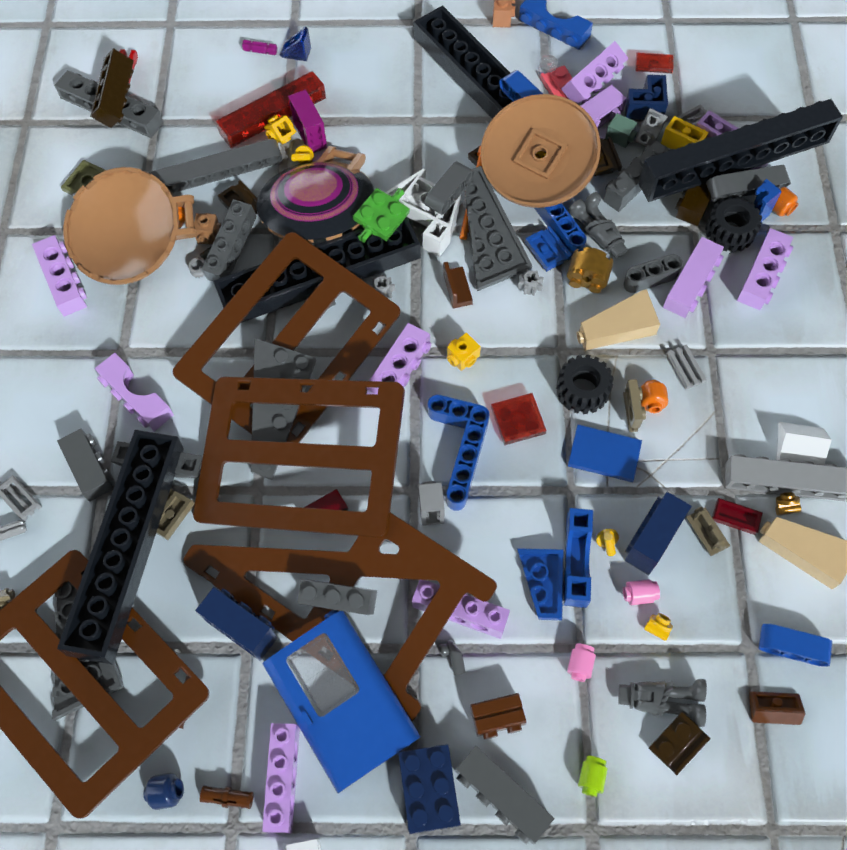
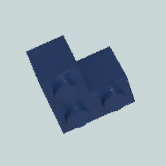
(651, 96)

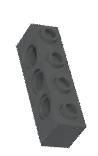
(229, 241)

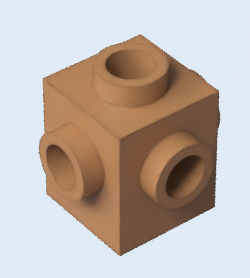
(206, 228)

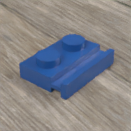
(548, 248)

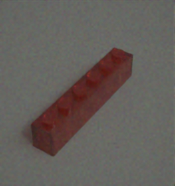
(253, 117)

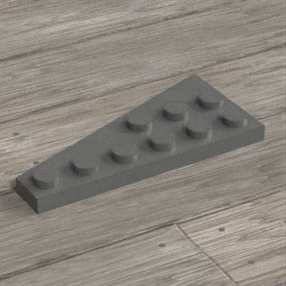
(494, 243)
(275, 421)
(104, 673)

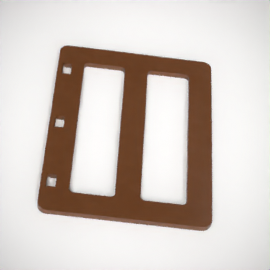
(335, 281)
(338, 393)
(133, 742)

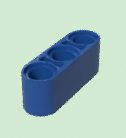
(517, 86)
(795, 645)

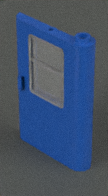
(347, 698)

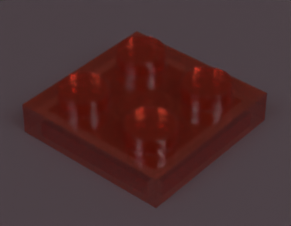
(518, 419)

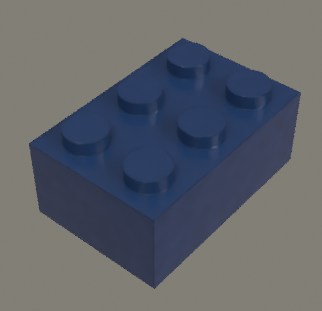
(656, 532)
(237, 622)
(429, 789)

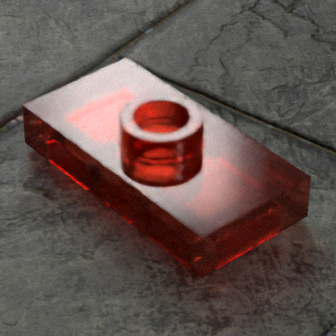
(654, 63)

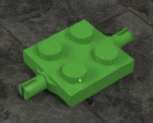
(381, 214)

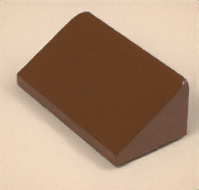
(776, 708)

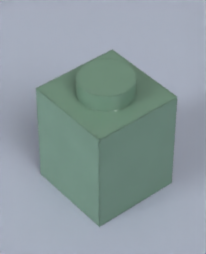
(622, 130)

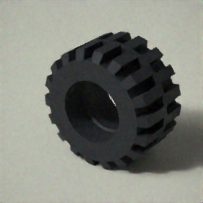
(737, 212)
(586, 369)

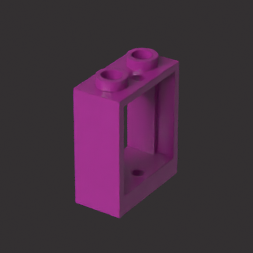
(308, 121)

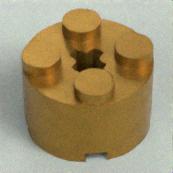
(589, 269)

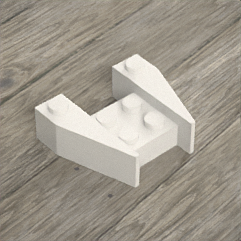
(439, 227)

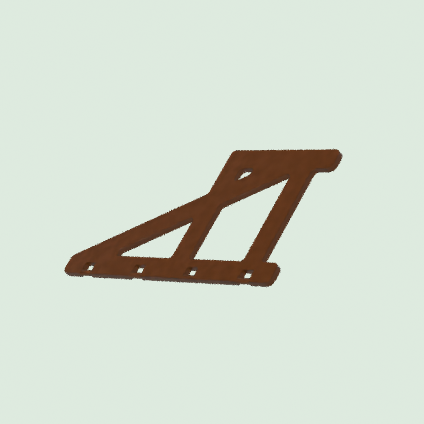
(417, 559)

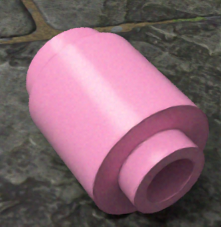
(641, 592)
(581, 662)

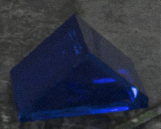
(297, 46)

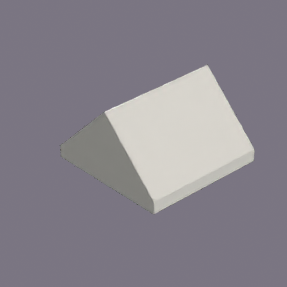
(802, 443)

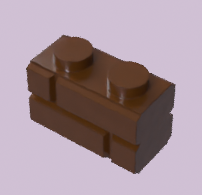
(498, 715)

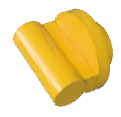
(303, 154)
(607, 539)
(659, 626)

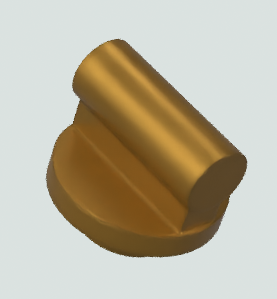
(787, 503)

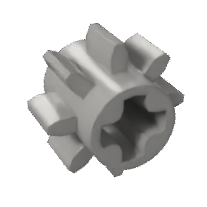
(530, 282)
(383, 285)

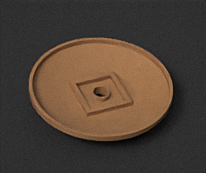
(536, 125)

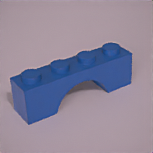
(571, 31)
(577, 552)

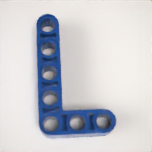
(559, 219)
(467, 447)

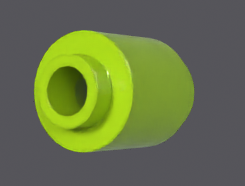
(593, 776)

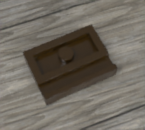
(609, 159)
(240, 193)
(679, 743)

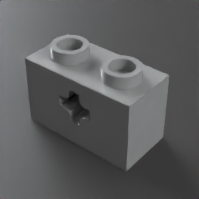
(431, 503)

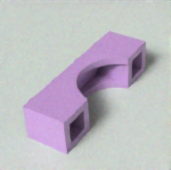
(149, 408)

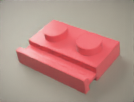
(556, 80)

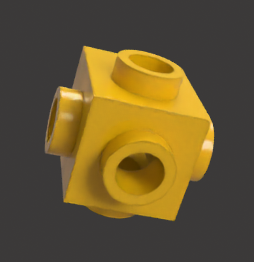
(285, 128)
(463, 352)

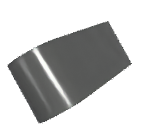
(449, 188)
(643, 273)

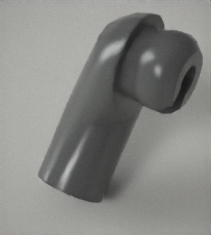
(456, 657)

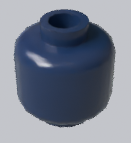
(163, 791)

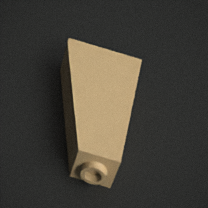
(620, 323)
(808, 549)

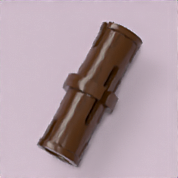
(226, 797)

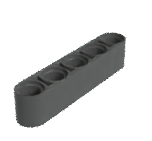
(746, 182)

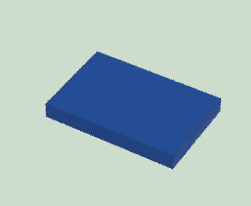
(605, 453)

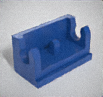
(766, 198)

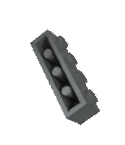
(626, 185)
(505, 795)

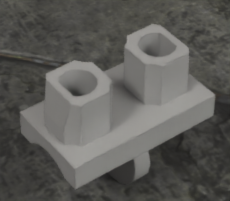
(651, 127)

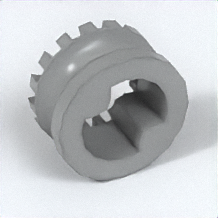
(193, 264)

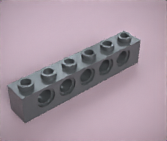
(137, 115)

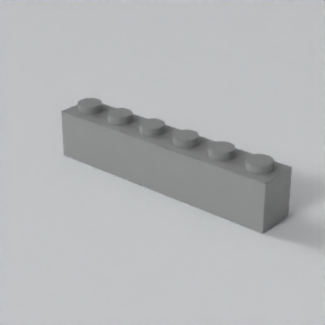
(782, 476)

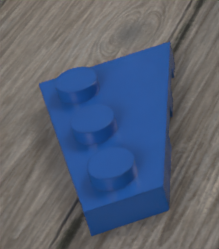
(545, 580)

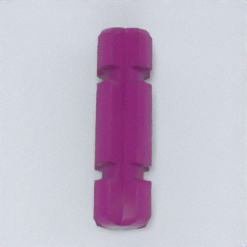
(259, 47)

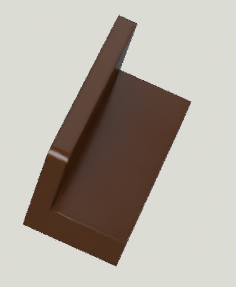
(457, 286)

